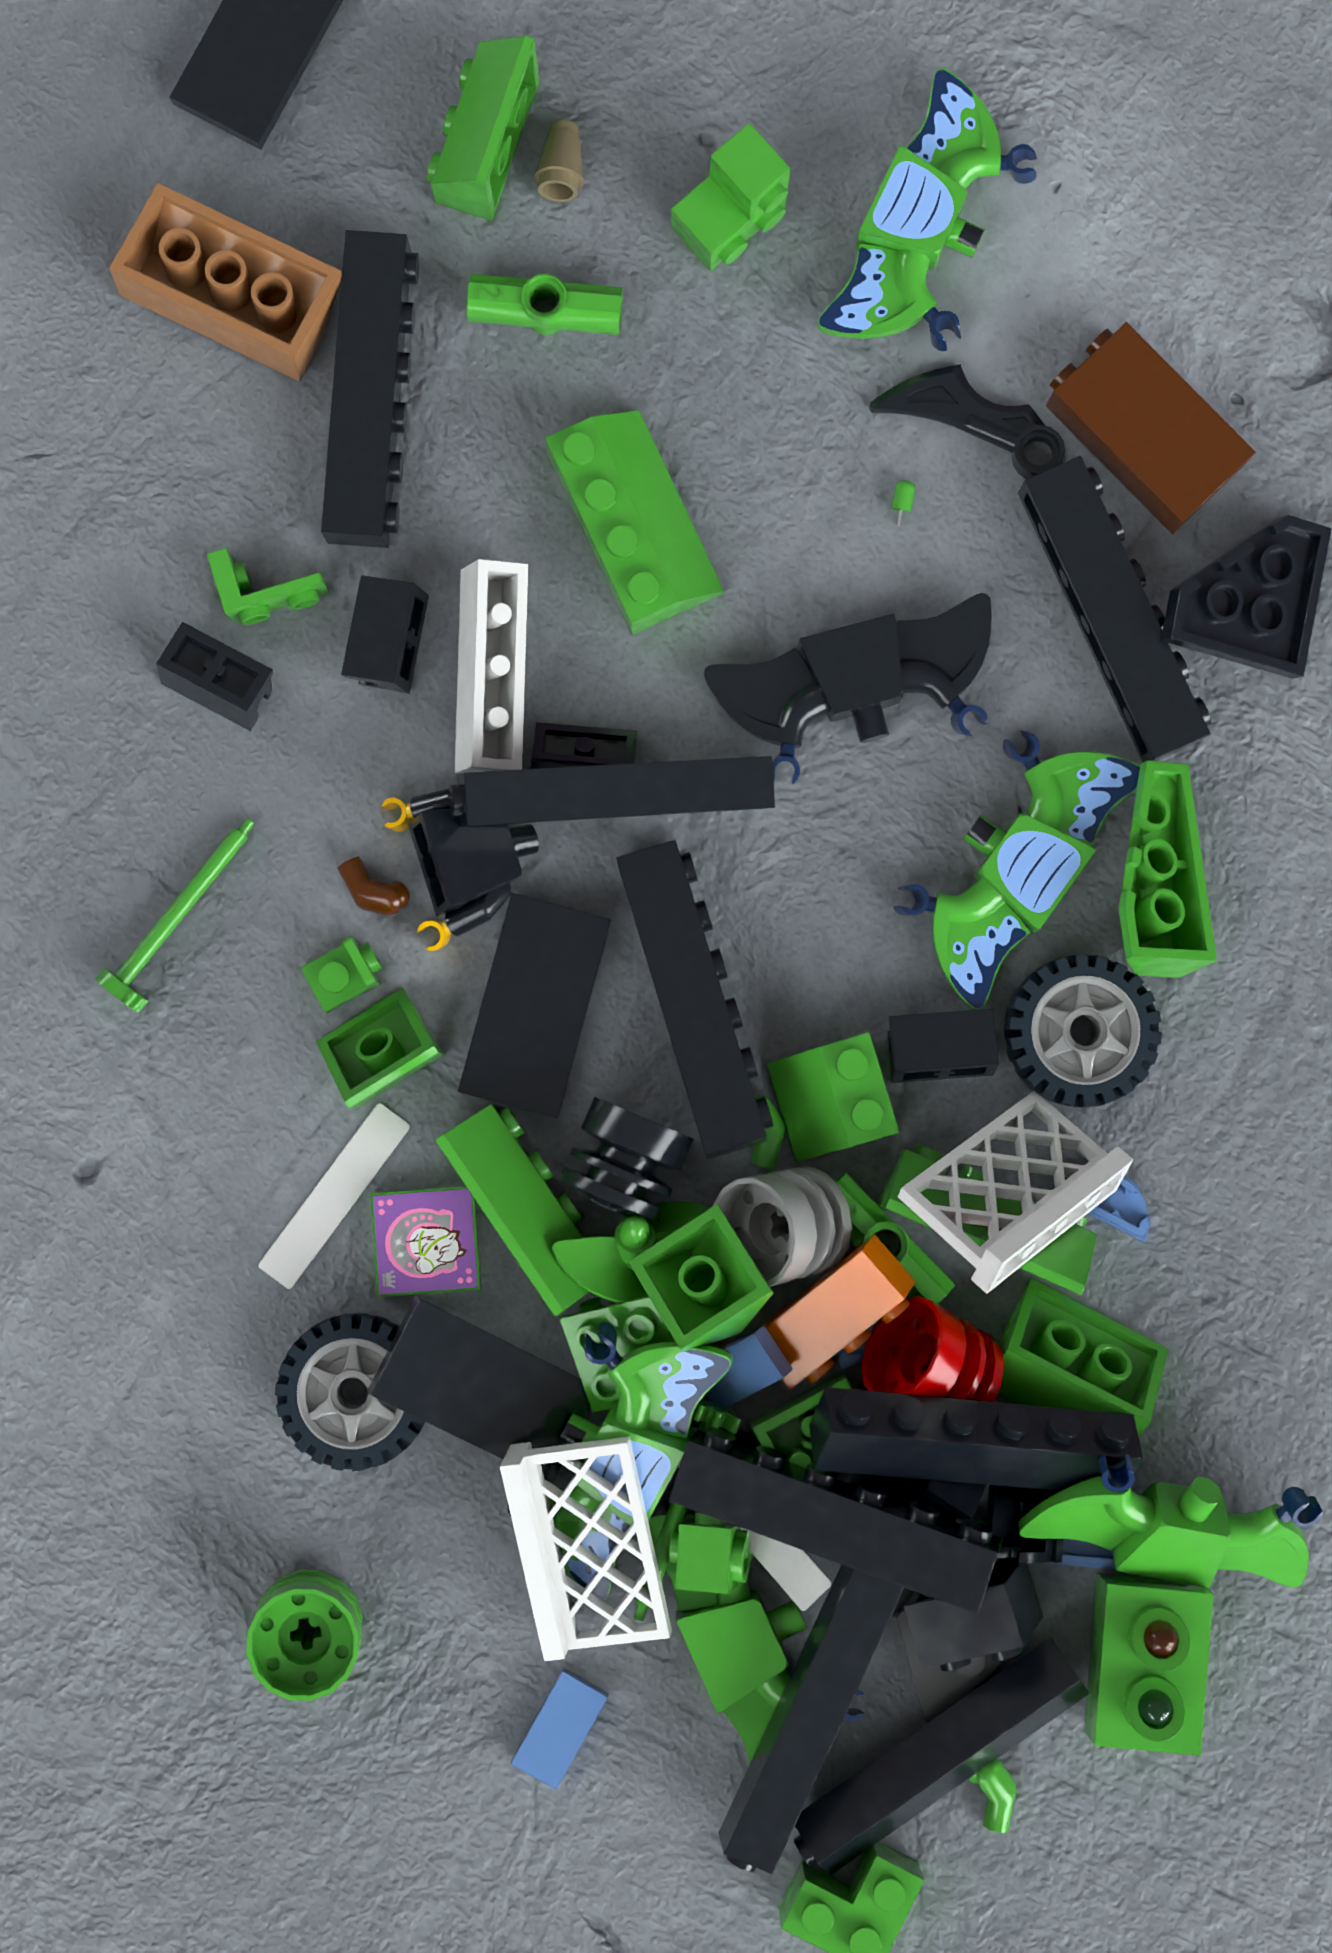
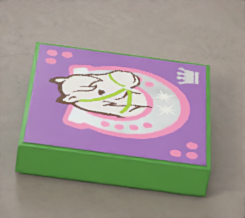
(425, 1241)

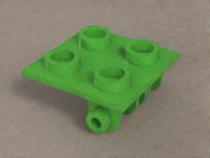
(636, 1326)

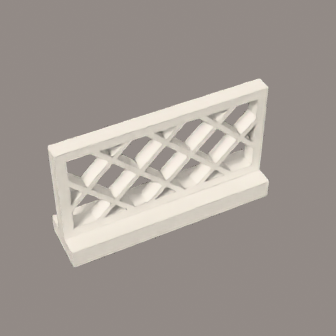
(1039, 1223)
(541, 1542)

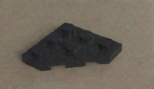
(1255, 599)

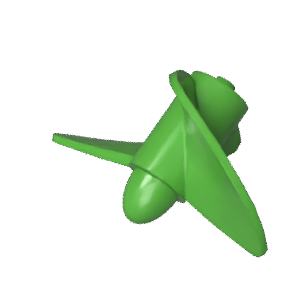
(602, 1261)

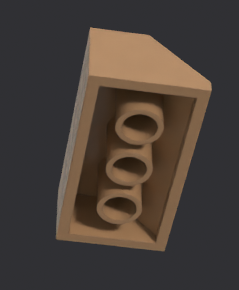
(227, 281)

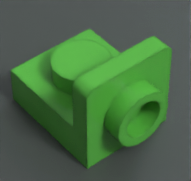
(343, 974)

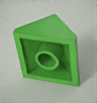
(378, 1049)
(702, 1281)

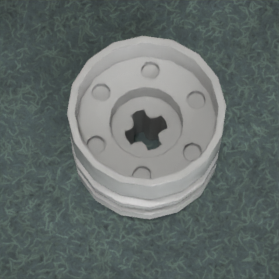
(789, 1221)

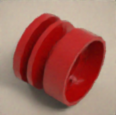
(932, 1355)

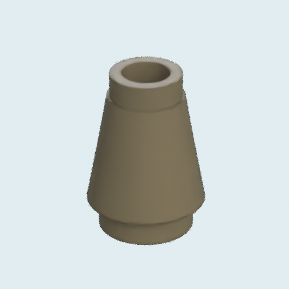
(560, 163)

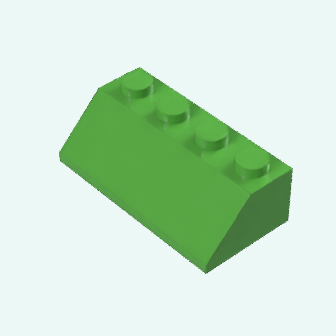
(633, 518)
(516, 1198)
(1061, 1262)

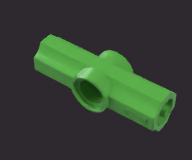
(511, 302)
(869, 1218)

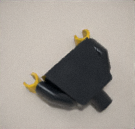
(462, 866)

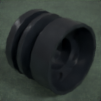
(626, 1160)

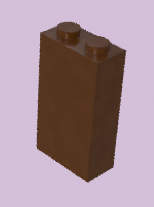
(1147, 426)

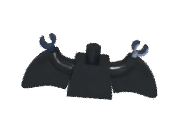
(857, 675)

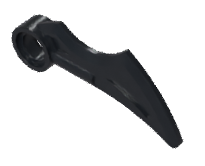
(950, 399)

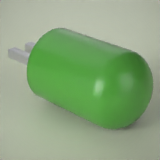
(903, 498)

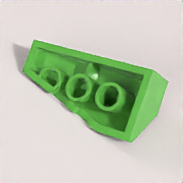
(1164, 883)

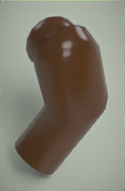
(372, 894)

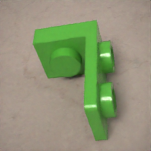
(234, 580)

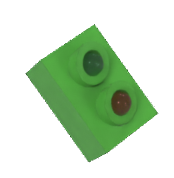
(1148, 1664)

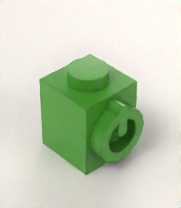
(710, 1555)

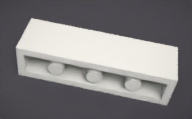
(491, 666)

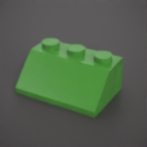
(485, 126)
(1077, 1358)

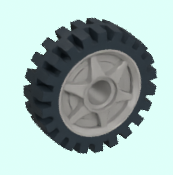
(1122, 1024)
(313, 1398)

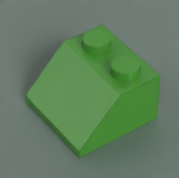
(833, 1097)

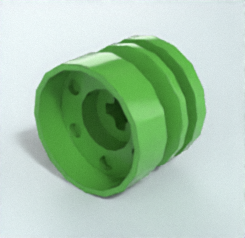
(283, 1655)

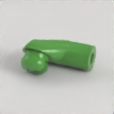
(766, 1153)
(1001, 1794)

